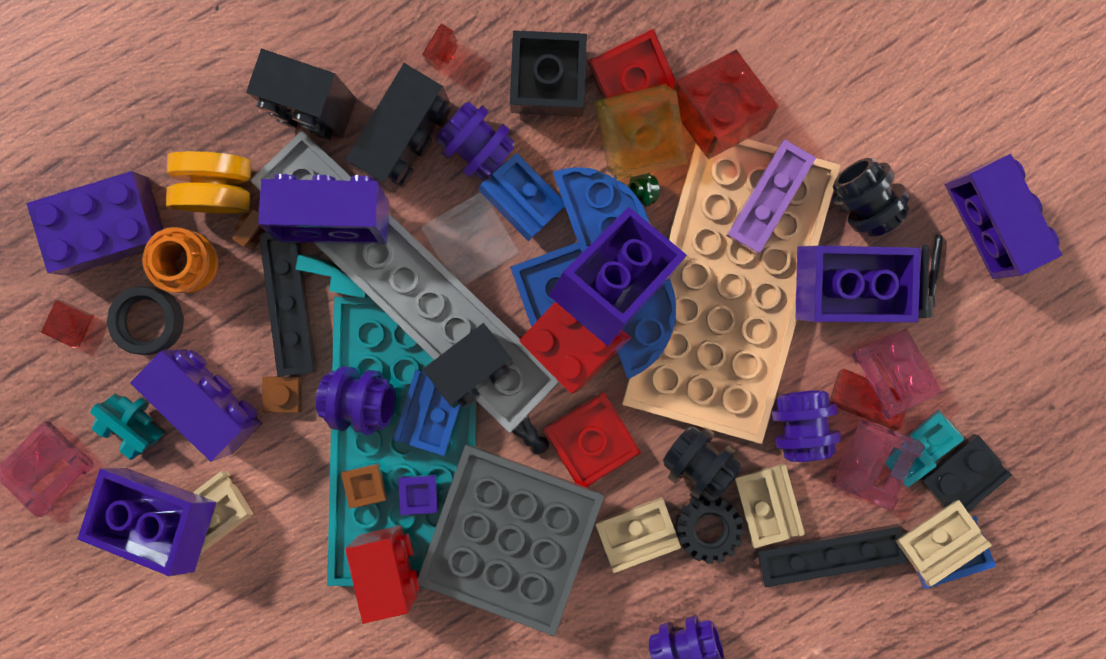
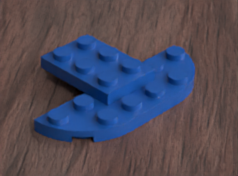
(592, 206)

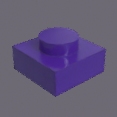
(418, 494)

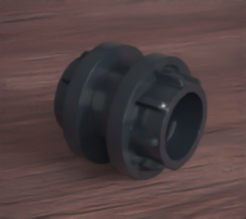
(871, 197)
(702, 464)

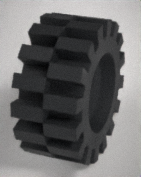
(715, 549)

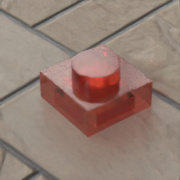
(441, 47)
(67, 324)

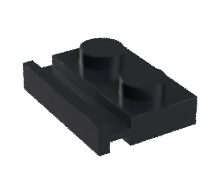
(966, 474)

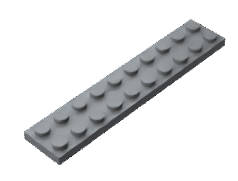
(421, 293)

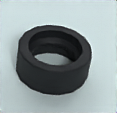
(118, 317)

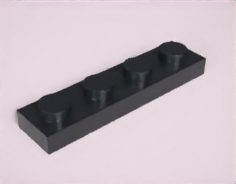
(287, 307)
(830, 555)

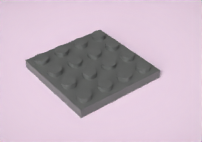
(510, 539)

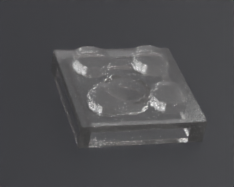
(470, 239)

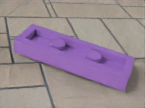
(771, 196)

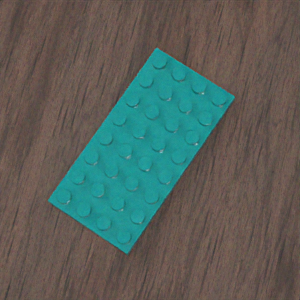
(373, 341)

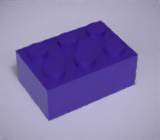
(324, 210)
(1004, 218)
(95, 223)
(617, 275)
(857, 284)
(197, 402)
(146, 521)

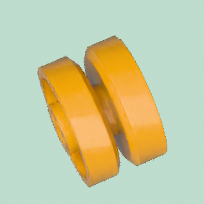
(209, 184)

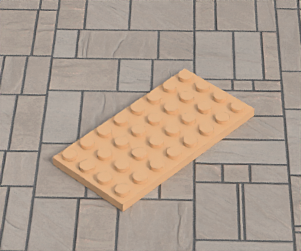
(729, 301)

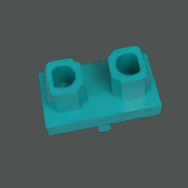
(128, 422)

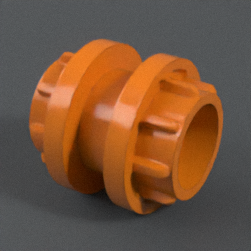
(161, 254)

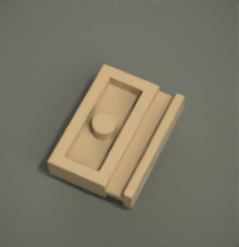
(768, 505)
(229, 510)
(637, 534)
(943, 543)

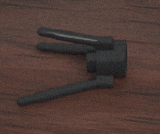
(928, 290)

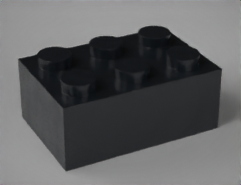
(301, 95)
(400, 128)

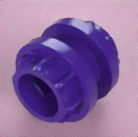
(475, 141)
(350, 399)
(806, 426)
(697, 641)

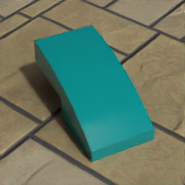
(339, 282)
(938, 438)

